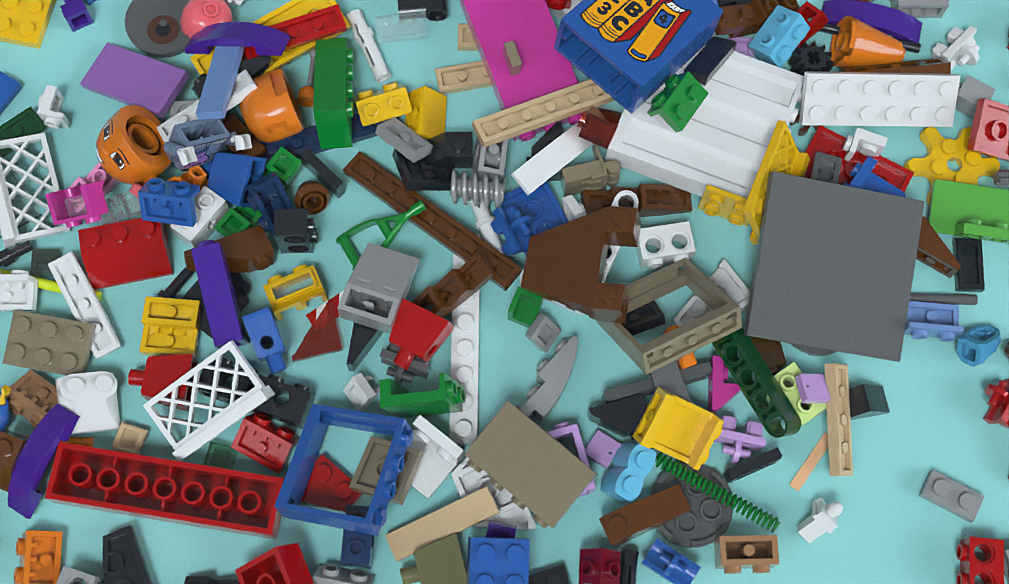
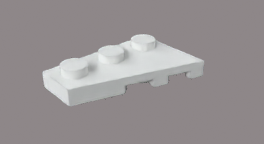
(728, 282)

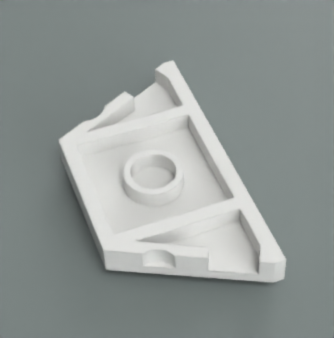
(469, 481)

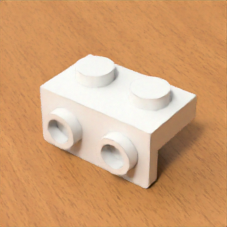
(18, 291)

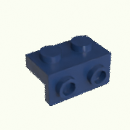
(266, 196)

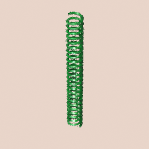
(705, 484)

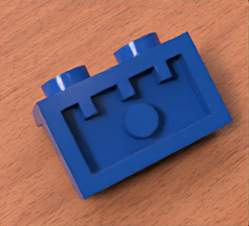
(168, 202)

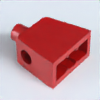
(417, 333)
(161, 373)

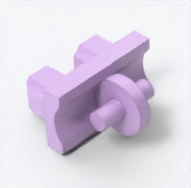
(750, 440)

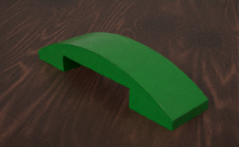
(243, 218)

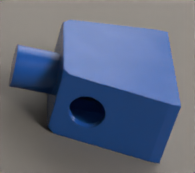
(231, 174)
(261, 329)

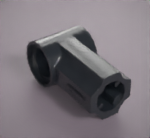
(435, 9)

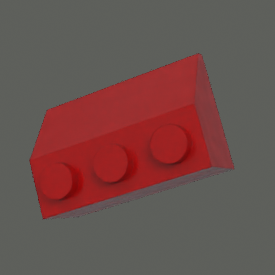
(125, 252)

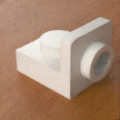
(864, 141)

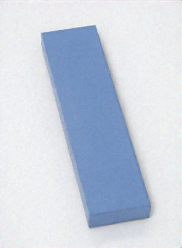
(219, 82)

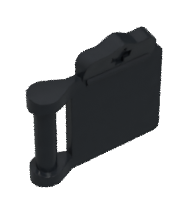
(241, 287)

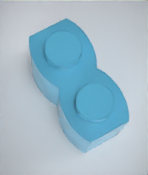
(627, 475)

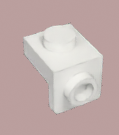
(49, 108)

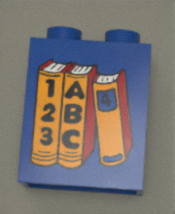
(635, 43)

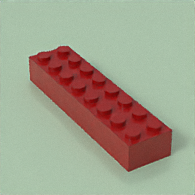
(165, 490)

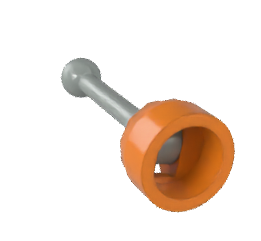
(306, 93)

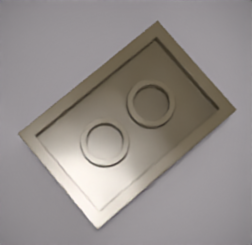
(48, 343)

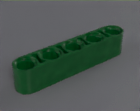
(757, 390)

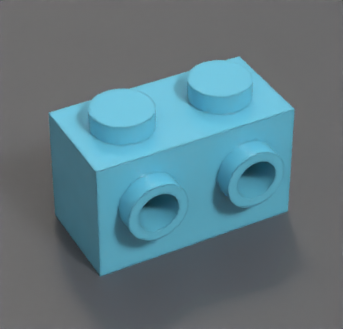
(779, 36)

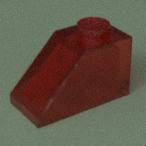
(599, 125)

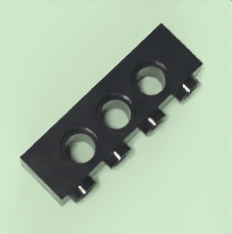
(292, 413)

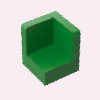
(524, 307)

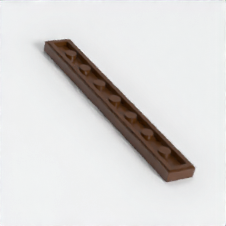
(432, 220)

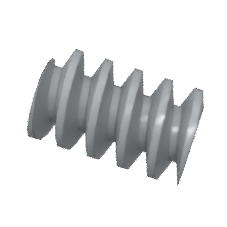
(477, 189)

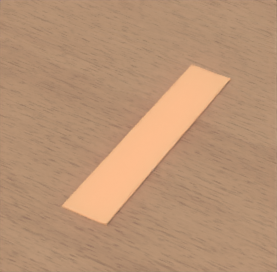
(810, 463)

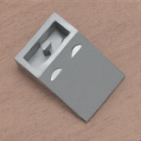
(377, 287)

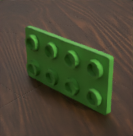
(970, 211)

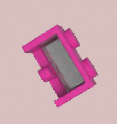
(77, 203)

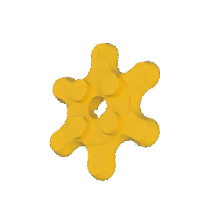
(941, 151)

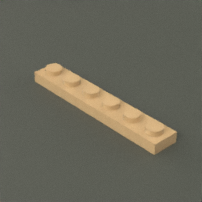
(539, 112)

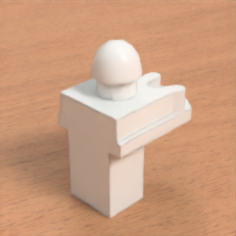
(822, 520)

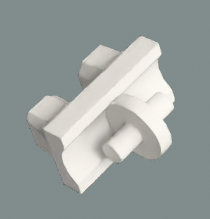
(962, 50)

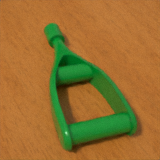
(383, 224)

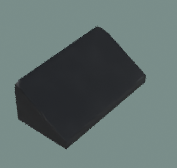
(711, 59)

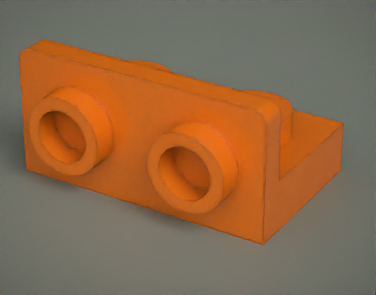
(38, 557)

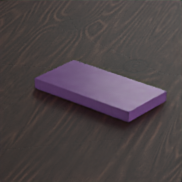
(135, 79)

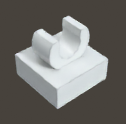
(360, 391)

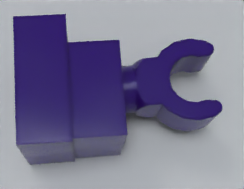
(76, 14)

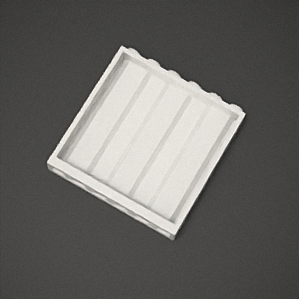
(723, 137)

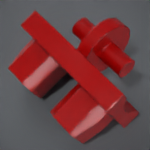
(999, 403)

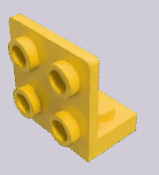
(723, 204)

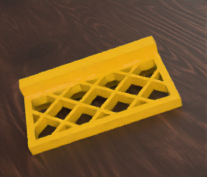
(779, 157)

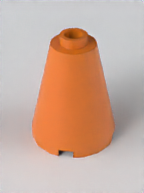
(863, 45)

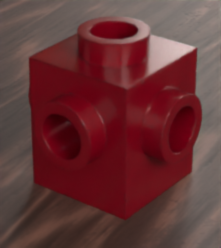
(599, 566)

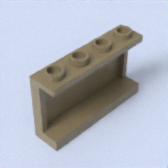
(529, 465)

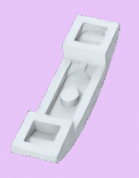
(550, 160)

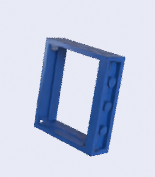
(307, 452)

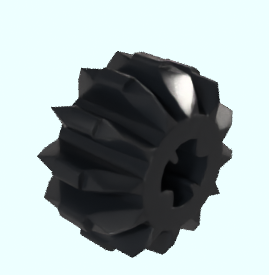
(806, 54)

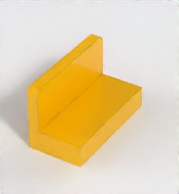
(427, 112)

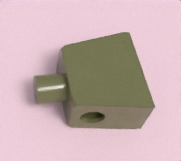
(437, 564)

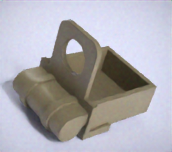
(590, 175)

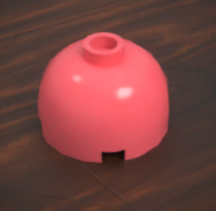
(202, 13)

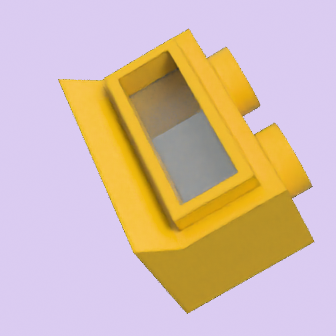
(294, 289)

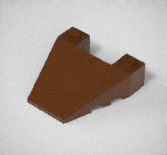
(570, 263)

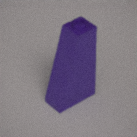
(218, 294)

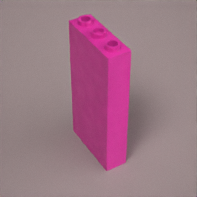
(534, 34)

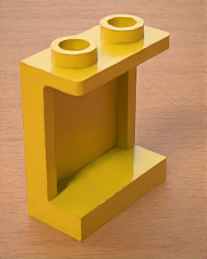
(678, 428)

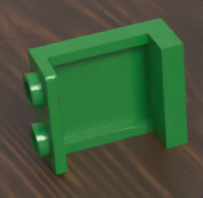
(403, 404)

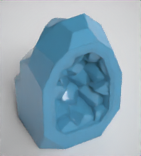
(978, 344)

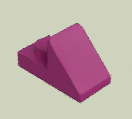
(719, 392)

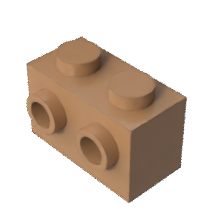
(746, 551)

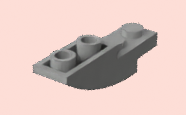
(553, 379)

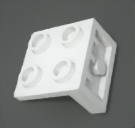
(439, 456)

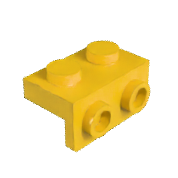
(382, 104)

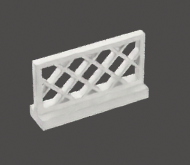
(8, 224)
(222, 420)

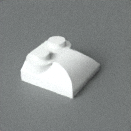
(92, 398)

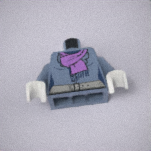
(198, 142)

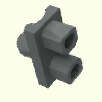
(417, 367)

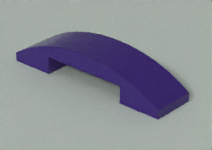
(878, 16)
(240, 34)
(35, 457)

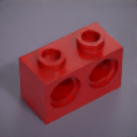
(989, 569)

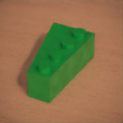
(333, 93)

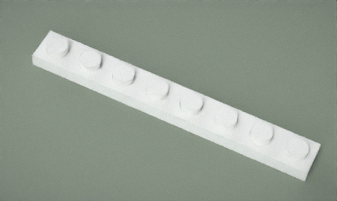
(465, 365)

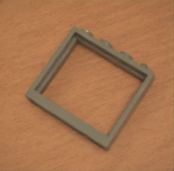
(686, 338)

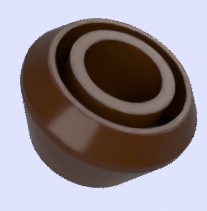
(312, 196)

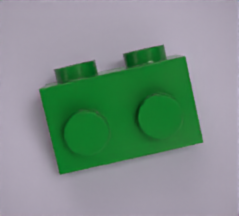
(678, 100)

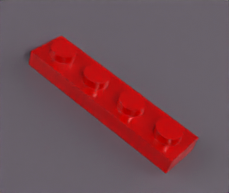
(308, 28)

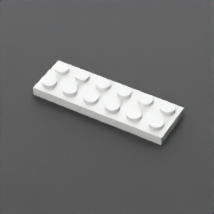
(879, 99)

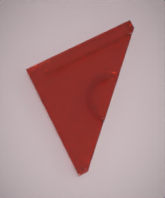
(321, 338)

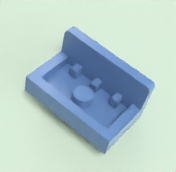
(933, 320)

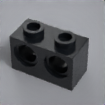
(295, 231)

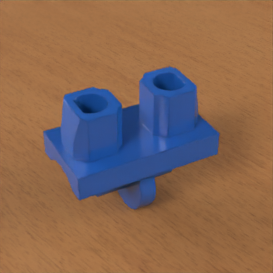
(515, 229)
(670, 564)

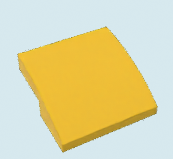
(170, 326)

